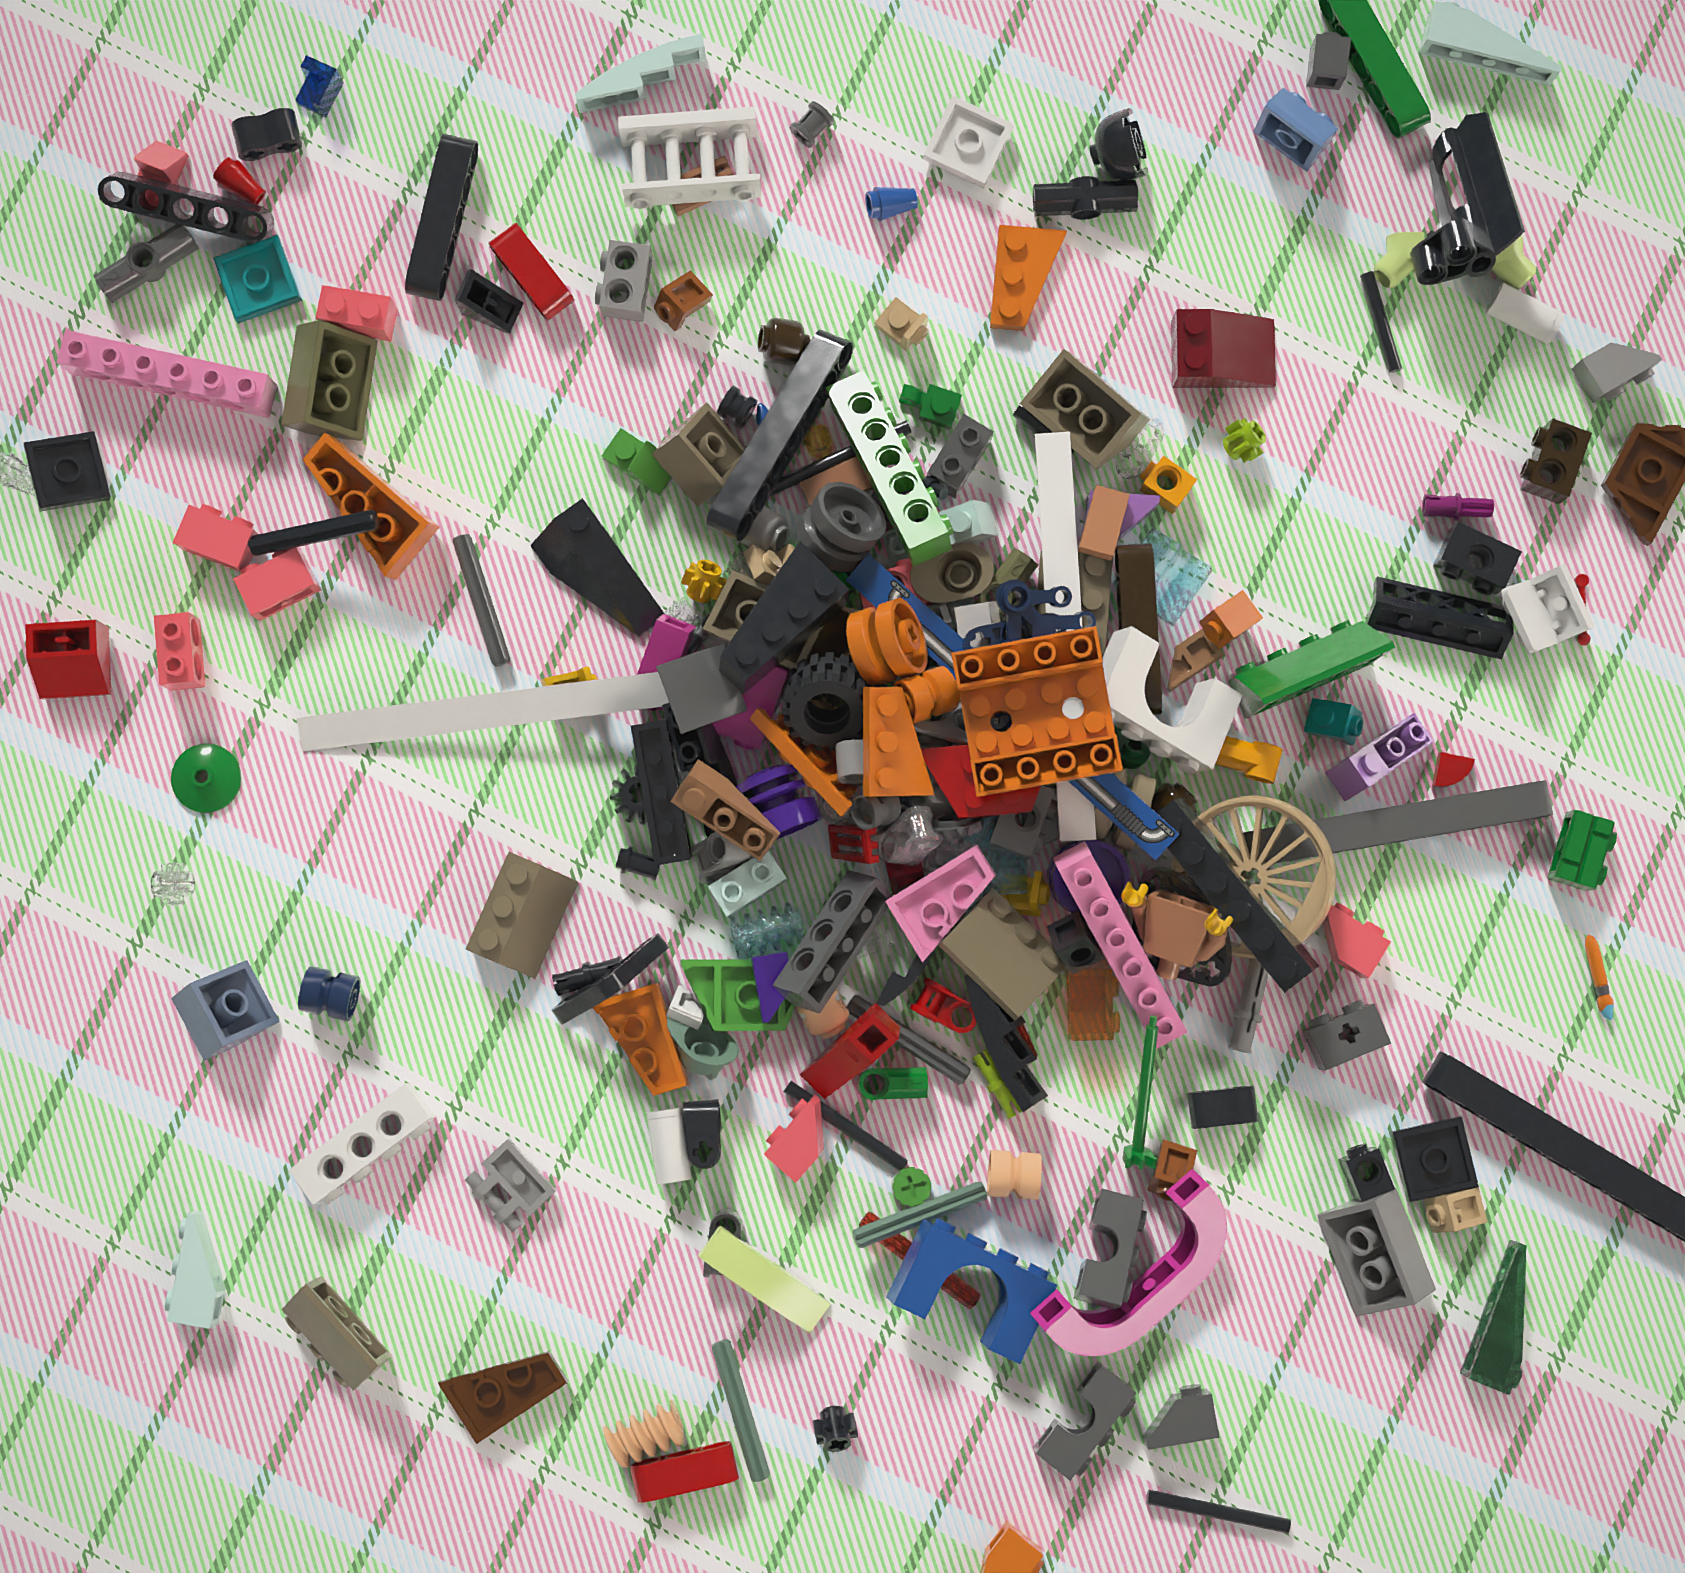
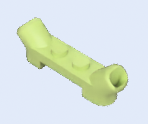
(1510, 265)

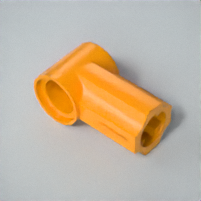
(1255, 759)

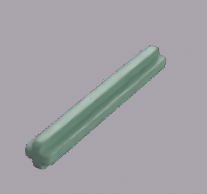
(914, 1216)
(740, 1410)

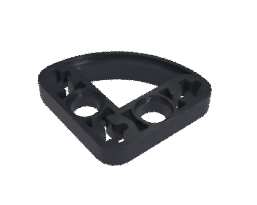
(1188, 888)

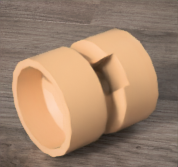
(1014, 1174)

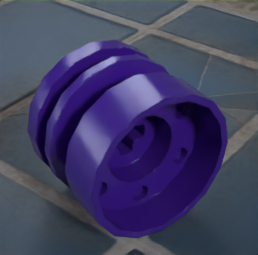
(777, 799)

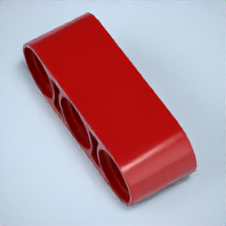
(531, 271)
(684, 1471)

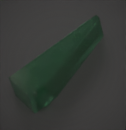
(1498, 1340)

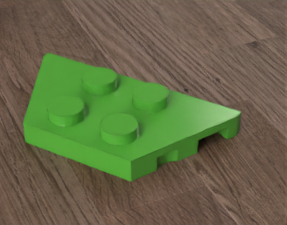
(730, 996)

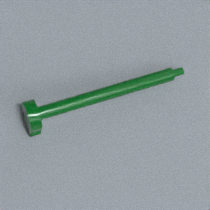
(1137, 1153)

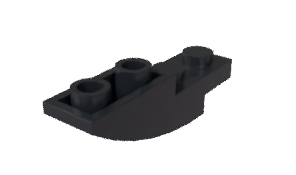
(702, 745)

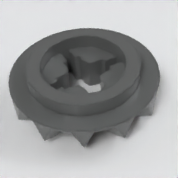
(950, 826)

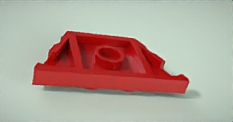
(954, 775)

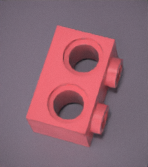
(179, 651)

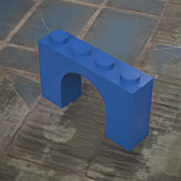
(940, 1251)

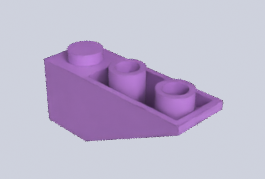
(1379, 757)

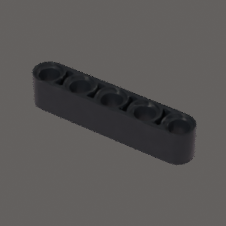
(170, 211)
(441, 217)

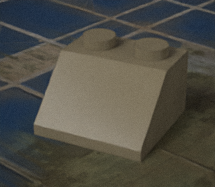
(700, 454)

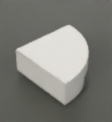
(685, 1009)

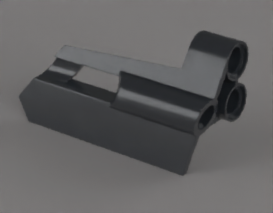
(1485, 225)

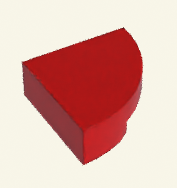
(1451, 769)

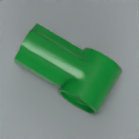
(897, 1083)

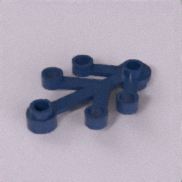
(1023, 609)

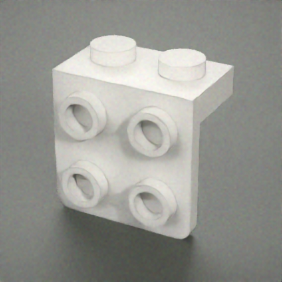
(1546, 609)

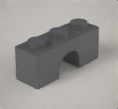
(1119, 1219)
(1070, 1448)

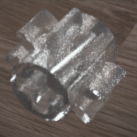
(172, 884)

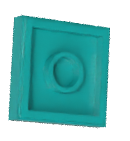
(257, 279)

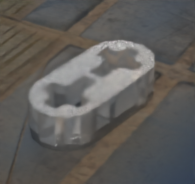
(1146, 452)

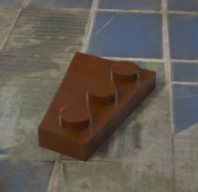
(502, 1392)

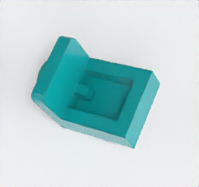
(1334, 720)

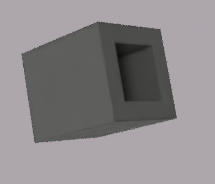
(1328, 61)

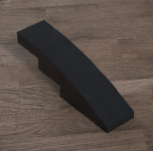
(1006, 1047)

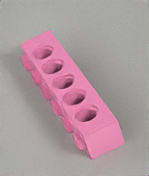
(167, 373)
(1118, 942)

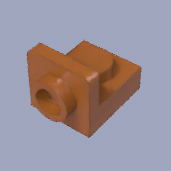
(681, 299)
(1172, 1164)

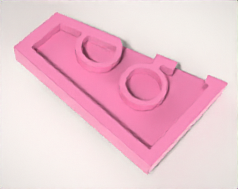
(940, 899)

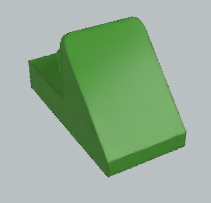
(636, 461)

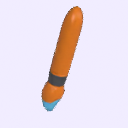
(1605, 1001)

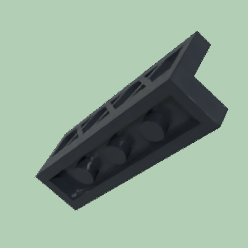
(1440, 622)
(659, 784)

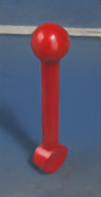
(1581, 582)

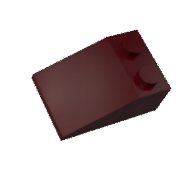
(1222, 350)

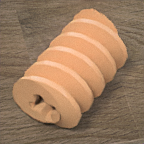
(645, 1435)

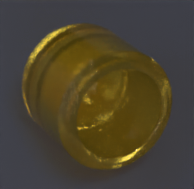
(819, 442)

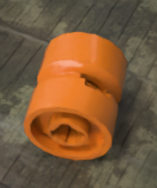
(930, 693)

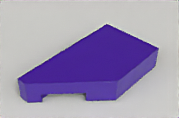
(765, 972)

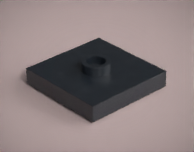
(66, 471)
(1434, 1159)

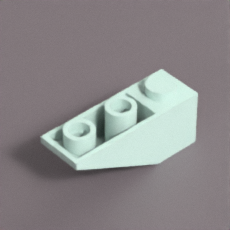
(970, 522)
(198, 1280)

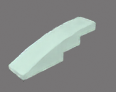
(626, 80)

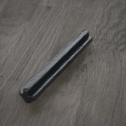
(314, 532)

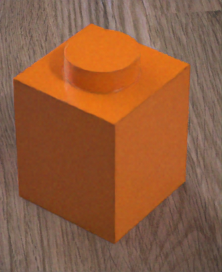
(1230, 620)

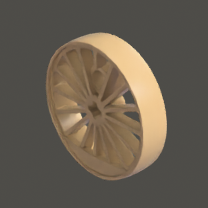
(1322, 890)

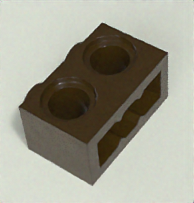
(1561, 464)

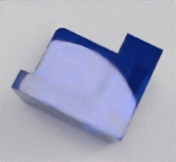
(319, 87)

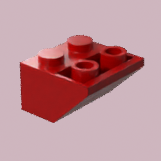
(69, 658)

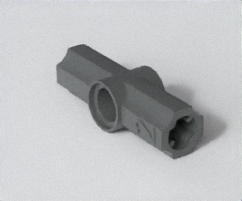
(126, 272)

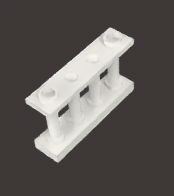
(686, 127)

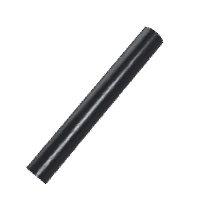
(1381, 322)

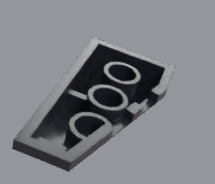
(589, 562)

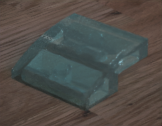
(1176, 576)

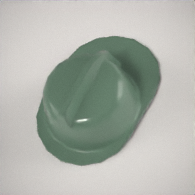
(703, 1049)

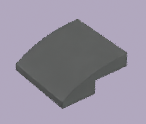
(699, 690)

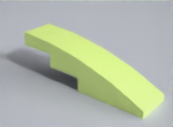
(764, 1279)

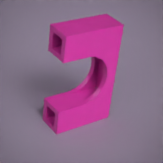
(671, 641)

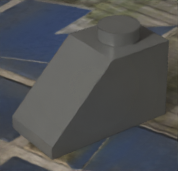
(1183, 1419)

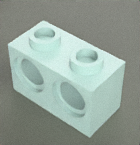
(747, 884)

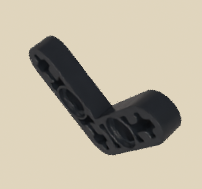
(612, 981)

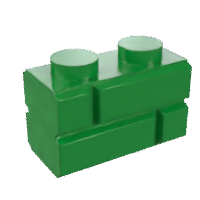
(1582, 850)

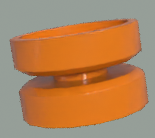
(887, 642)

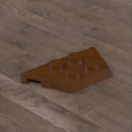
(1647, 477)

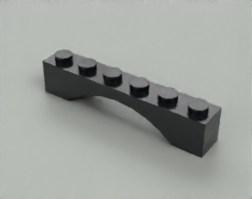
(1256, 926)

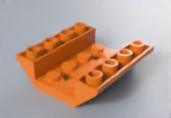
(1031, 684)

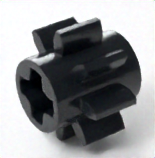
(835, 1428)

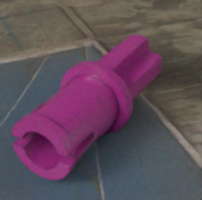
(1456, 507)

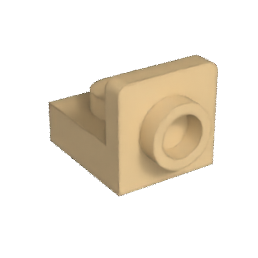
(902, 324)
(766, 564)
(1455, 1211)

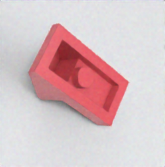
(162, 164)

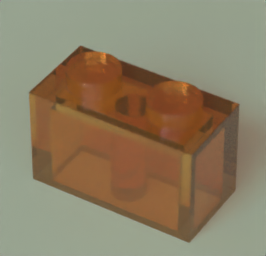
(1091, 1005)

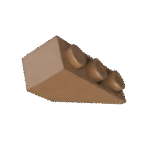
(725, 810)

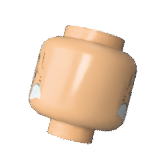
(829, 1021)

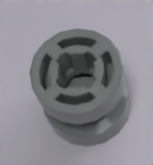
(879, 808)

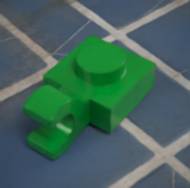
(936, 406)

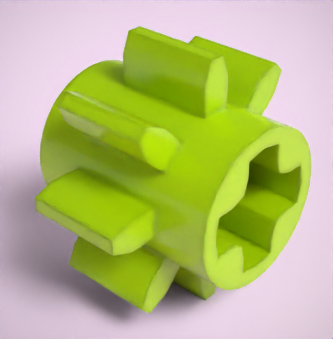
(1244, 440)

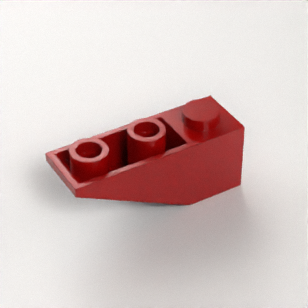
(852, 1051)

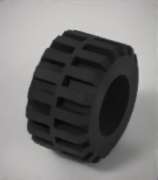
(819, 725)

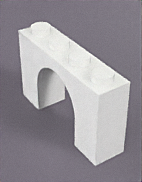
(1206, 720)

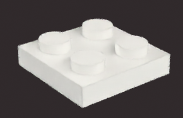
(968, 141)

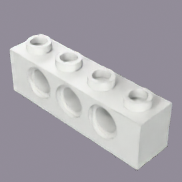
(313, 1172)

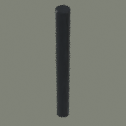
(850, 1128)
(1218, 1511)

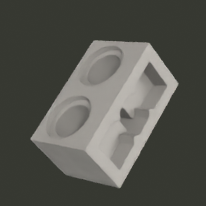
(632, 281)

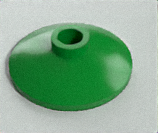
(222, 781)

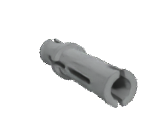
(1249, 1008)

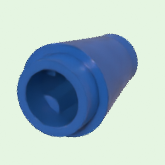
(889, 202)

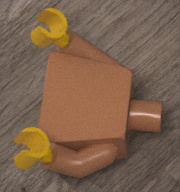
(1175, 928)

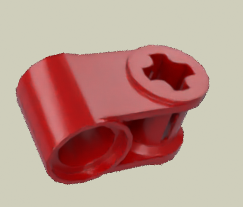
(941, 1006)

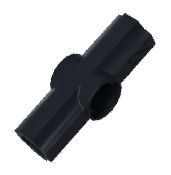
(1085, 198)

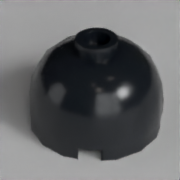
(1119, 147)

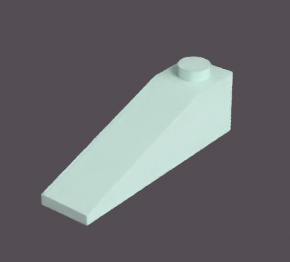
(1471, 40)

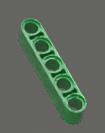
(1378, 65)

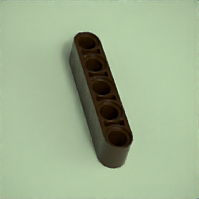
(1139, 607)

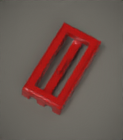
(865, 843)

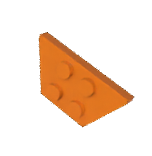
(815, 766)

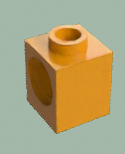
(1181, 479)

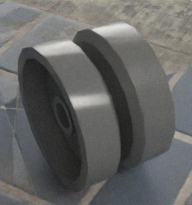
(841, 526)

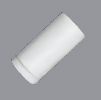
(1525, 313)
(669, 1145)

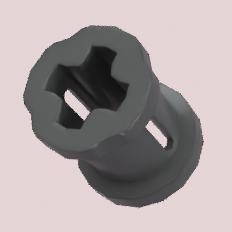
(811, 124)

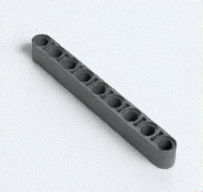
(1414, 820)

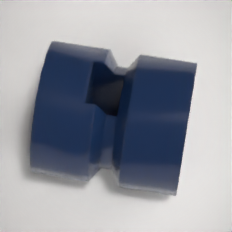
(327, 993)

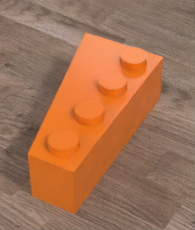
(359, 488)

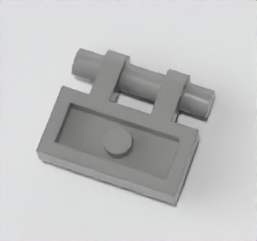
(520, 1180)

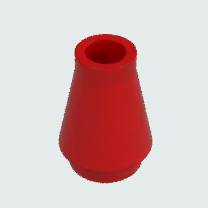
(238, 181)

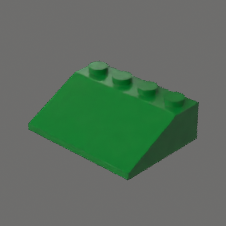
(1309, 666)

